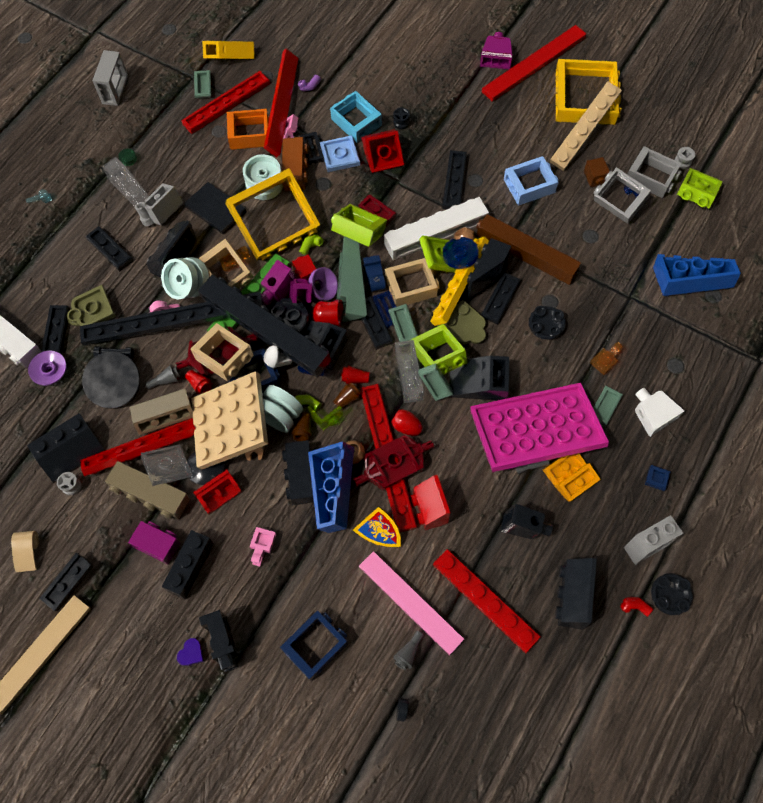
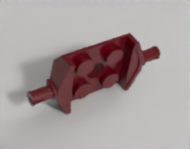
(226, 347)
(382, 473)

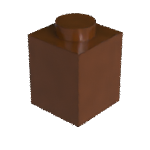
(596, 171)

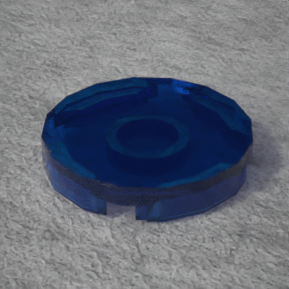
(460, 253)

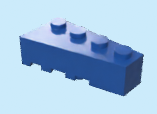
(686, 275)
(331, 485)

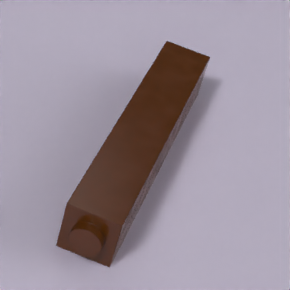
(530, 249)

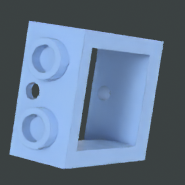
(516, 188)

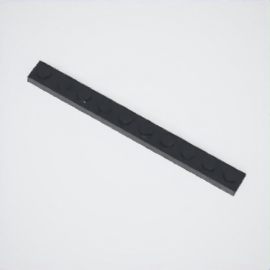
(154, 321)

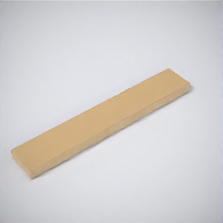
(41, 651)

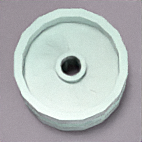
(259, 169)
(184, 277)
(280, 408)

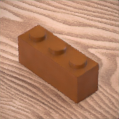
(294, 157)

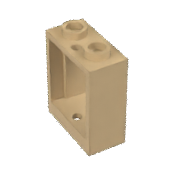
(218, 253)
(415, 295)
(210, 341)

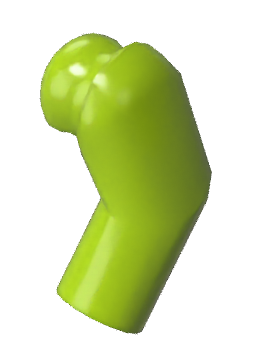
(310, 241)
(308, 400)

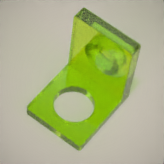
(329, 420)

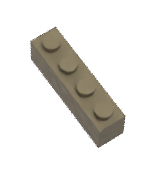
(139, 488)

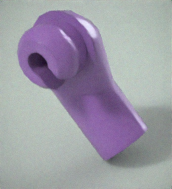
(309, 85)

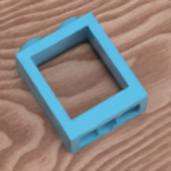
(365, 127)

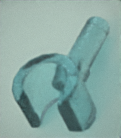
(43, 195)

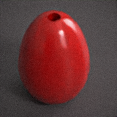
(407, 423)

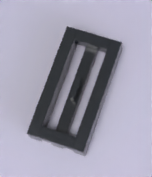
(315, 159)

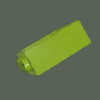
(358, 224)
(435, 338)

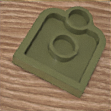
(91, 308)
(466, 324)

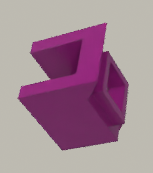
(300, 287)

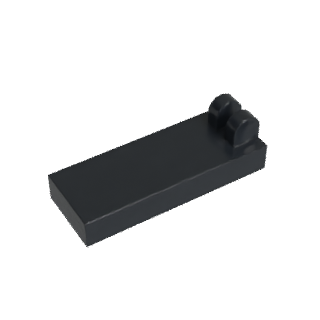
(66, 581)

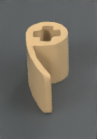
(23, 550)

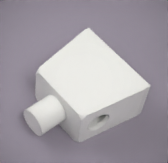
(656, 411)

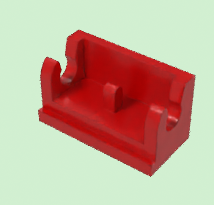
(217, 492)

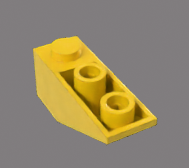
(228, 49)

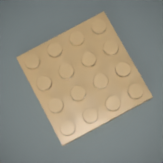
(229, 421)

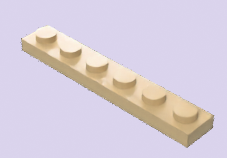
(585, 126)

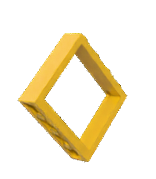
(585, 68)
(260, 188)

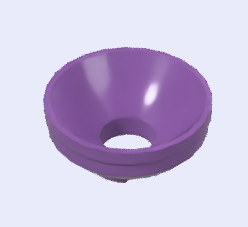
(327, 281)

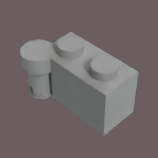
(159, 205)

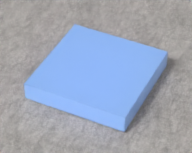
(340, 153)

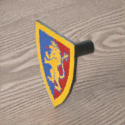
(379, 529)

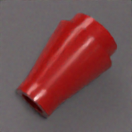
(354, 375)
(198, 382)

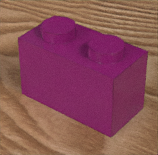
(154, 542)

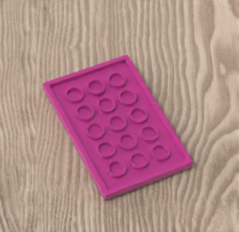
(538, 427)

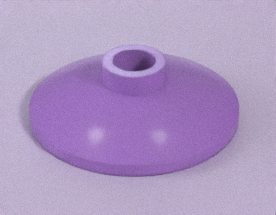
(42, 363)

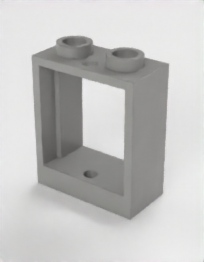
(110, 78)
(659, 162)
(617, 174)
(653, 540)

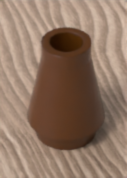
(347, 395)
(302, 429)

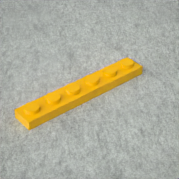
(455, 289)

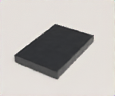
(210, 206)

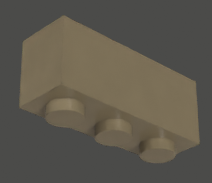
(161, 412)

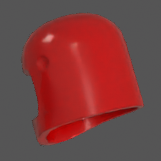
(329, 312)

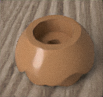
(464, 232)
(359, 450)

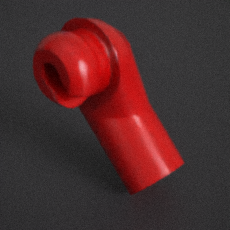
(636, 603)

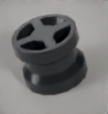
(401, 118)

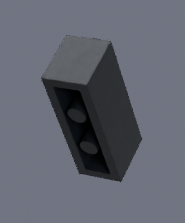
(298, 472)
(188, 564)

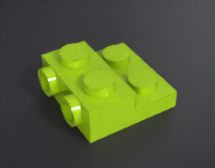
(699, 188)

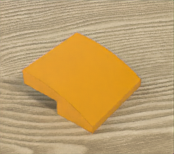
(571, 475)

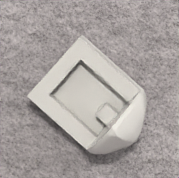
(274, 358)

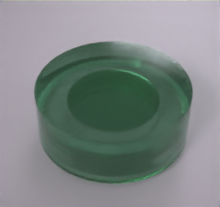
(127, 157)

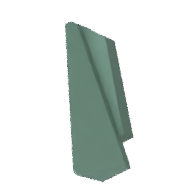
(351, 281)

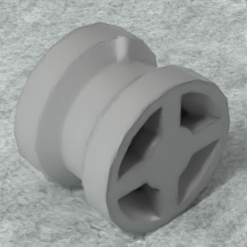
(685, 156)
(65, 480)

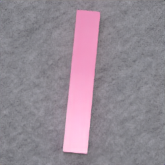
(411, 603)

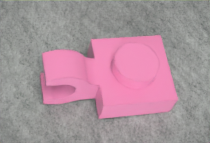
(291, 126)
(261, 542)

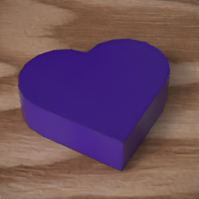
(191, 653)

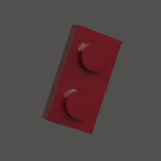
(376, 207)

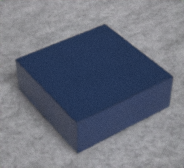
(657, 477)

